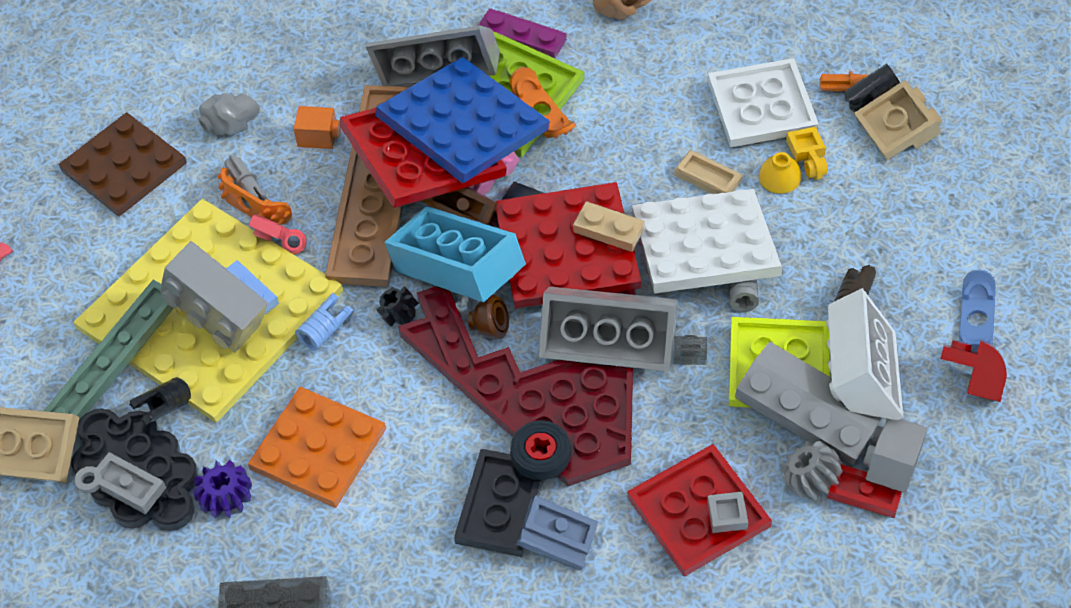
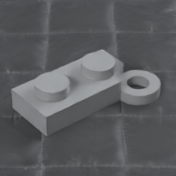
(123, 482)

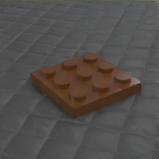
(122, 164)

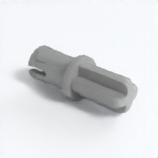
(243, 178)

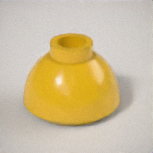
(780, 173)

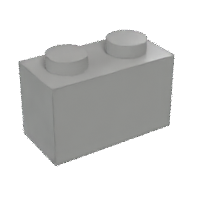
(894, 453)

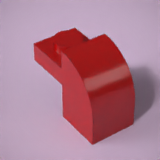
(988, 366)

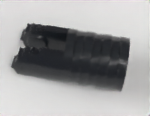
(871, 87)
(163, 399)

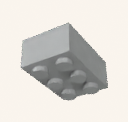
(212, 297)

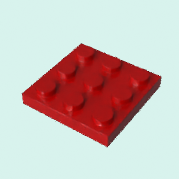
(678, 512)

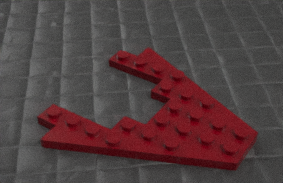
(580, 397)

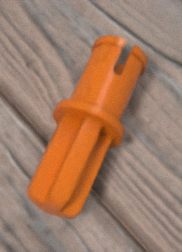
(839, 82)

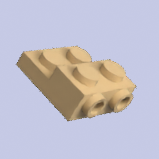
(899, 120)

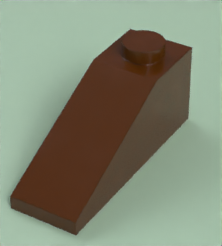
(465, 203)

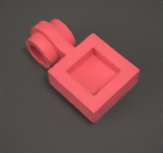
(266, 229)

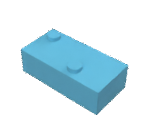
(455, 253)

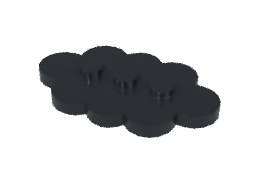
(147, 449)

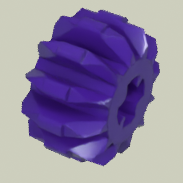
(222, 489)

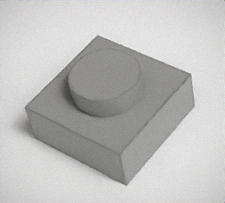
(727, 512)

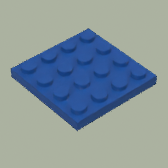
(462, 119)

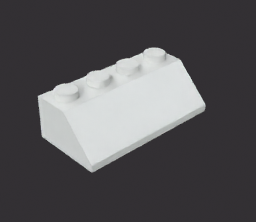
(863, 358)

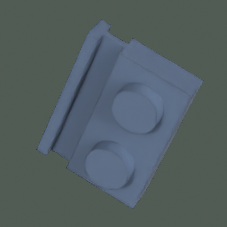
(557, 533)

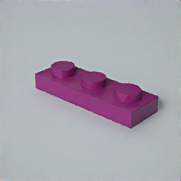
(531, 34)

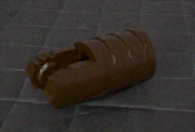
(857, 280)

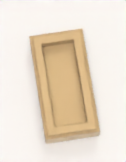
(707, 174)

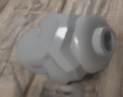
(227, 113)

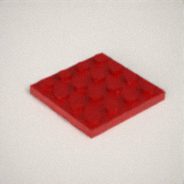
(399, 166)
(556, 253)

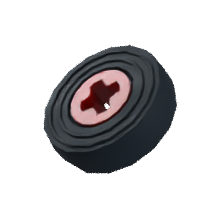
(534, 464)

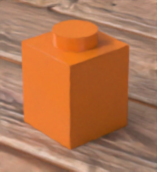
(316, 127)

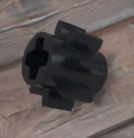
(397, 306)

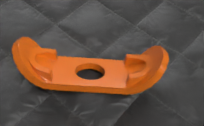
(528, 88)
(275, 211)

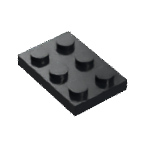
(495, 505)

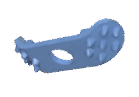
(977, 297)

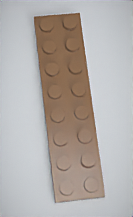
(364, 217)

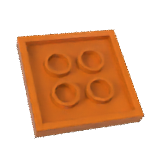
(317, 446)

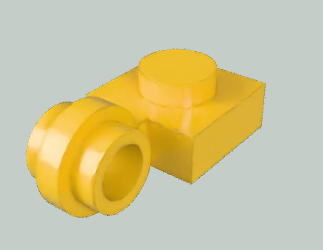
(808, 146)

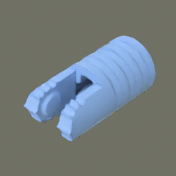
(321, 324)

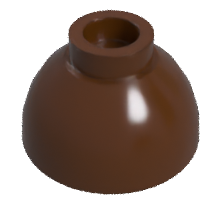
(490, 318)

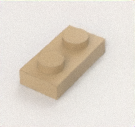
(609, 226)

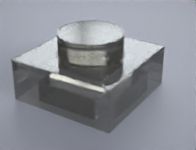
(690, 350)

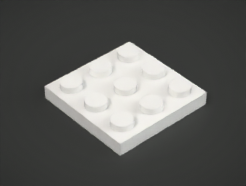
(761, 102)

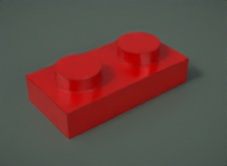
(864, 494)

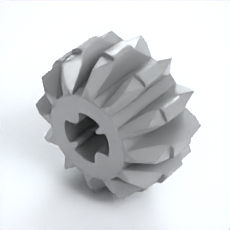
(812, 470)

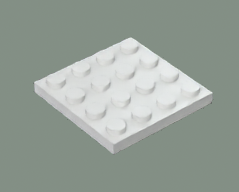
(706, 241)

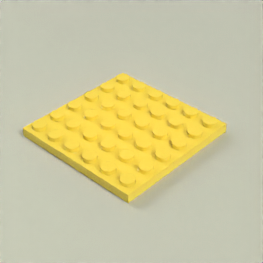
(187, 352)

